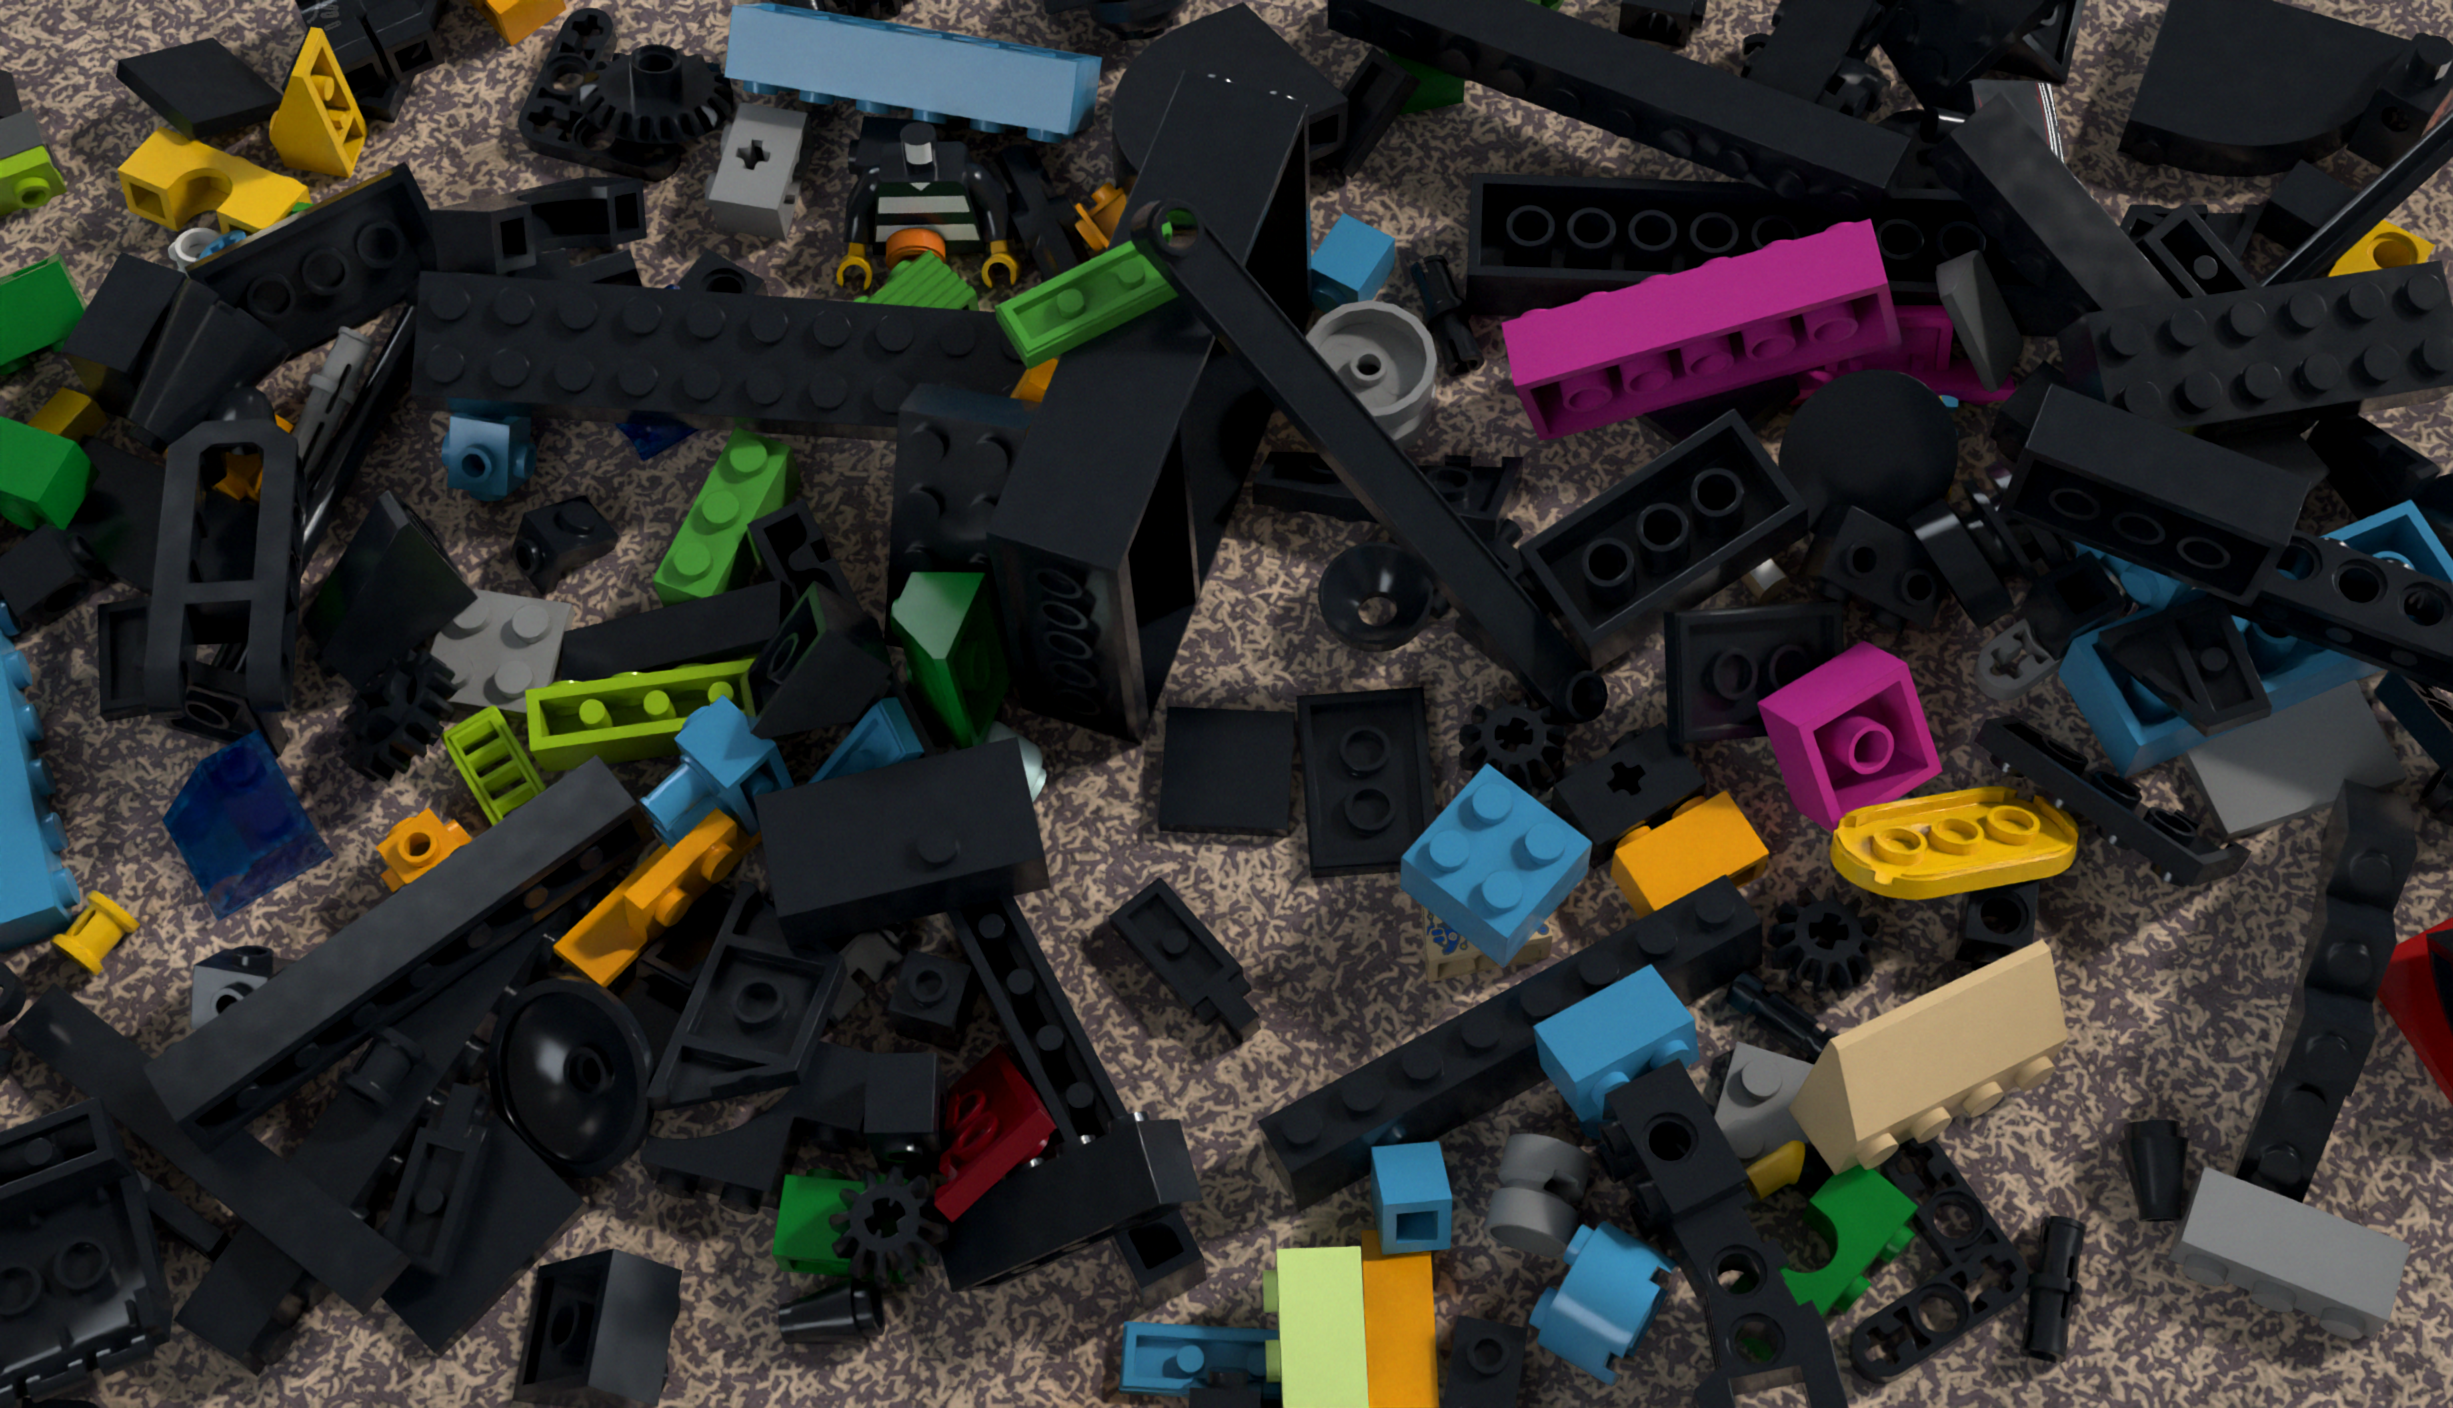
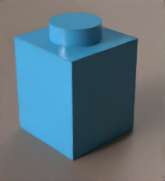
(1350, 264)
(1411, 1198)

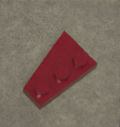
(993, 1127)

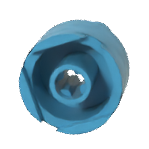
(1603, 1300)

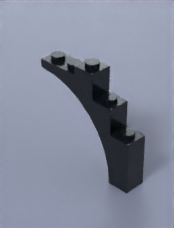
(2330, 1014)

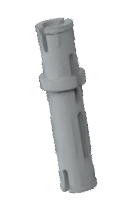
(330, 395)

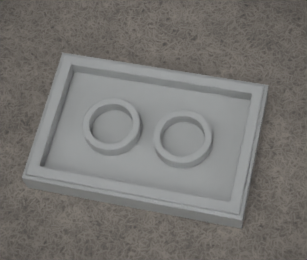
(2292, 762)

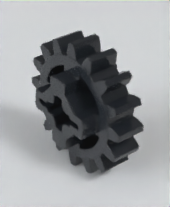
(398, 715)

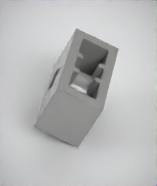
(760, 170)

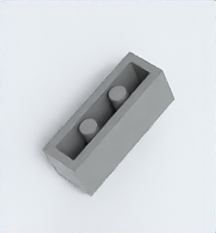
(2288, 1254)

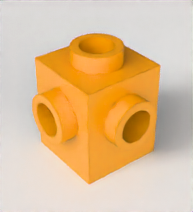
(418, 846)

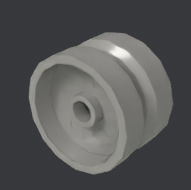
(1384, 361)

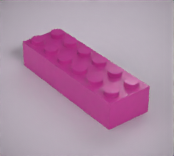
(1702, 331)

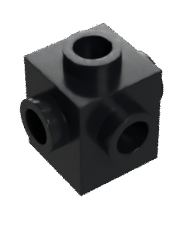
(229, 978)

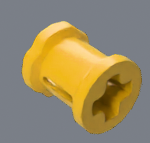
(95, 933)

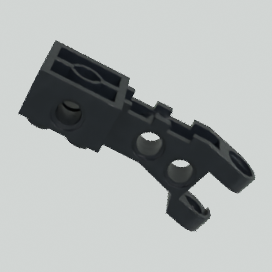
(1694, 1203)

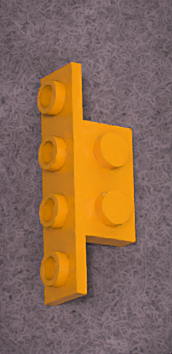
(653, 898)

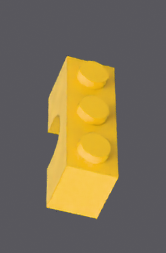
(179, 178)

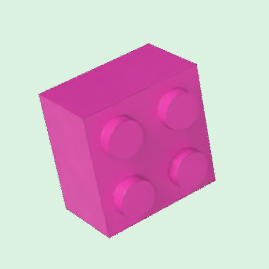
(1850, 734)

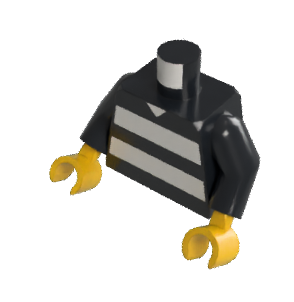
(930, 189)

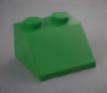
(954, 651)

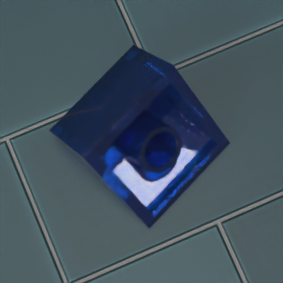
(243, 826)

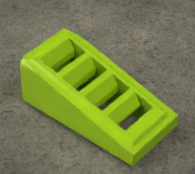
(479, 744)

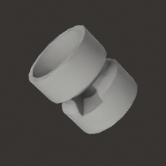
(1540, 1185)

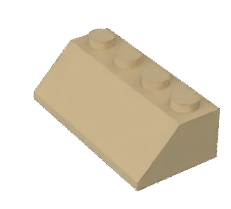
(1933, 1061)

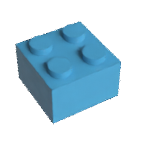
(1495, 865)

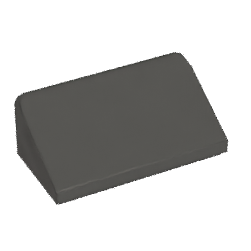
(1980, 317)

